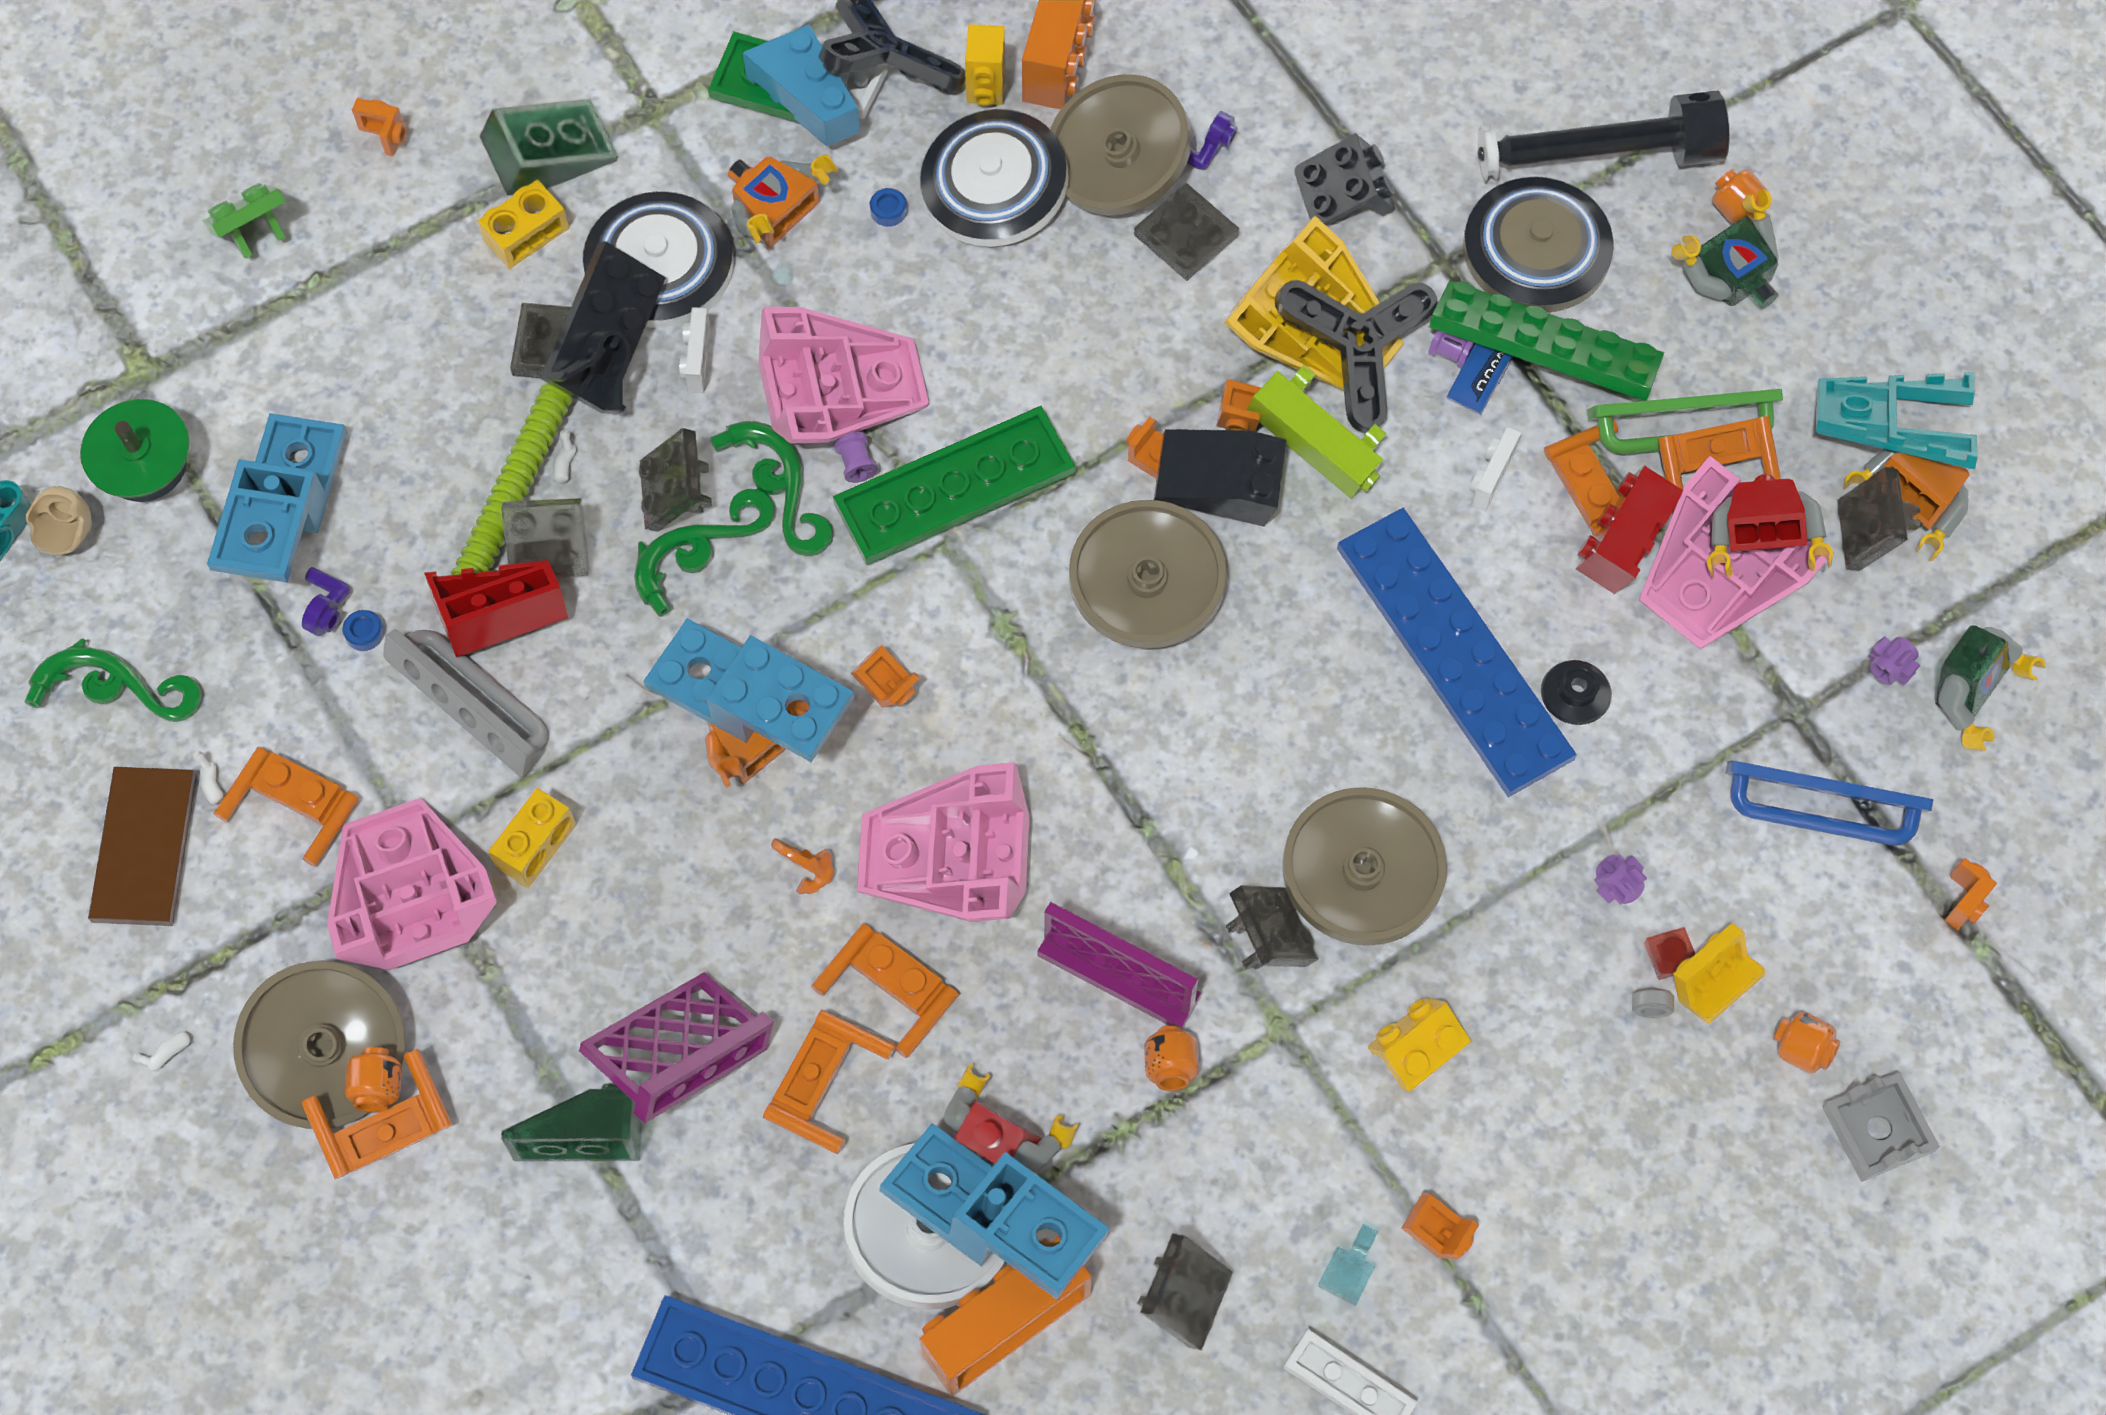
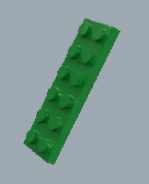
(1547, 339)
(953, 485)

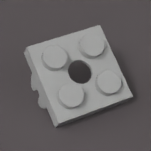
(1886, 1099)

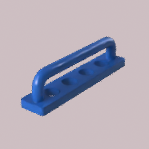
(1913, 804)

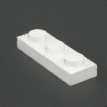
(1345, 1379)

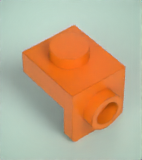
(381, 119)
(1234, 405)
(885, 678)
(1978, 884)
(1439, 1228)

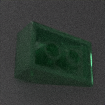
(546, 143)
(582, 1128)

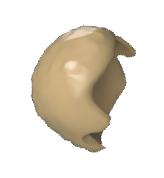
(58, 520)

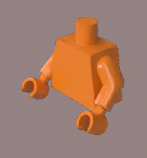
(734, 757)

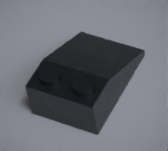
(1221, 472)

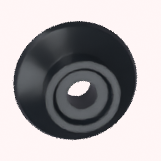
(1571, 705)

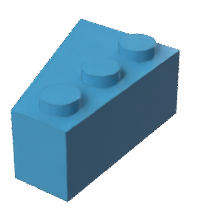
(796, 79)

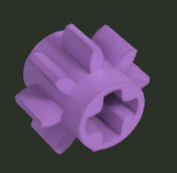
(1894, 660)
(1620, 879)

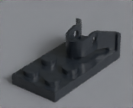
(603, 329)

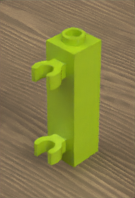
(1317, 434)

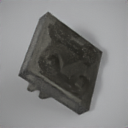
(1186, 231)
(536, 337)
(672, 481)
(1875, 519)
(548, 532)
(1272, 928)
(1186, 1291)

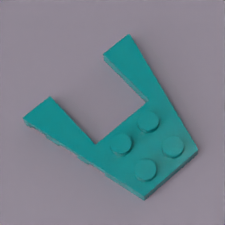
(1868, 415)

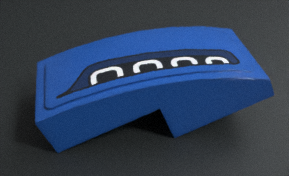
(1479, 378)

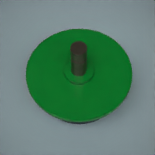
(136, 450)

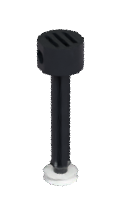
(1694, 131)

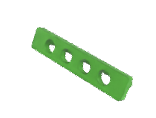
(1607, 412)

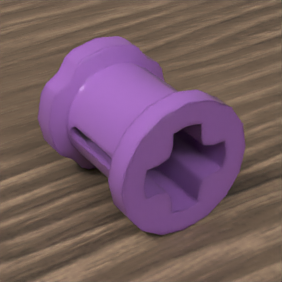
(1451, 347)
(855, 457)

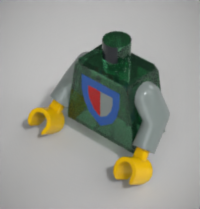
(1737, 259)
(1973, 674)

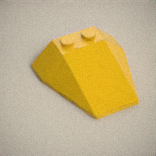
(1326, 264)

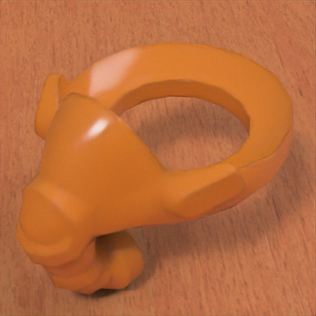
(818, 864)

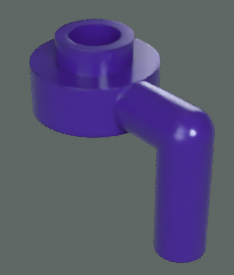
(1219, 133)
(322, 612)

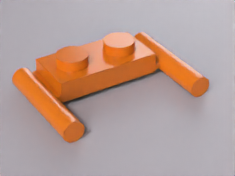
(1723, 443)
(1583, 474)
(295, 789)
(897, 976)
(813, 1074)
(384, 1131)

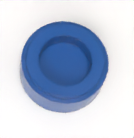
(888, 207)
(363, 630)

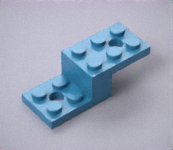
(277, 498)
(749, 689)
(994, 1210)

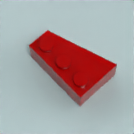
(1628, 529)
(496, 604)

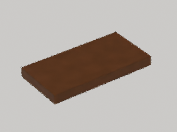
(142, 846)

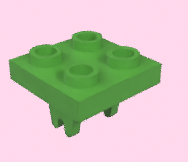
(256, 201)

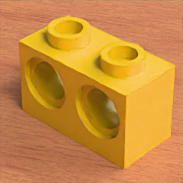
(985, 64)
(528, 229)
(532, 838)

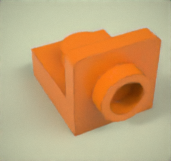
(1145, 446)

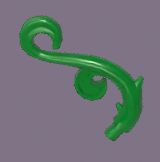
(790, 481)
(696, 536)
(107, 691)

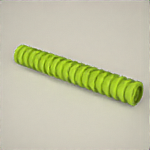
(514, 478)

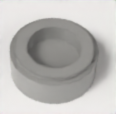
(1653, 1003)

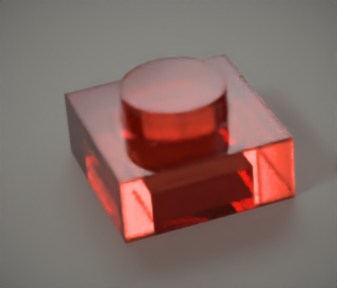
(1668, 951)

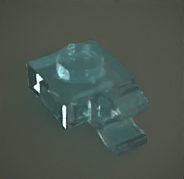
(1348, 1270)

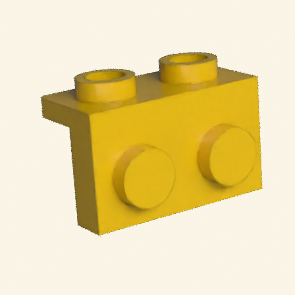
(1717, 974)
(1419, 1042)

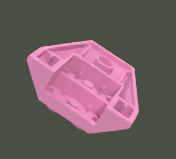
(834, 375)
(1680, 581)
(951, 846)
(404, 889)

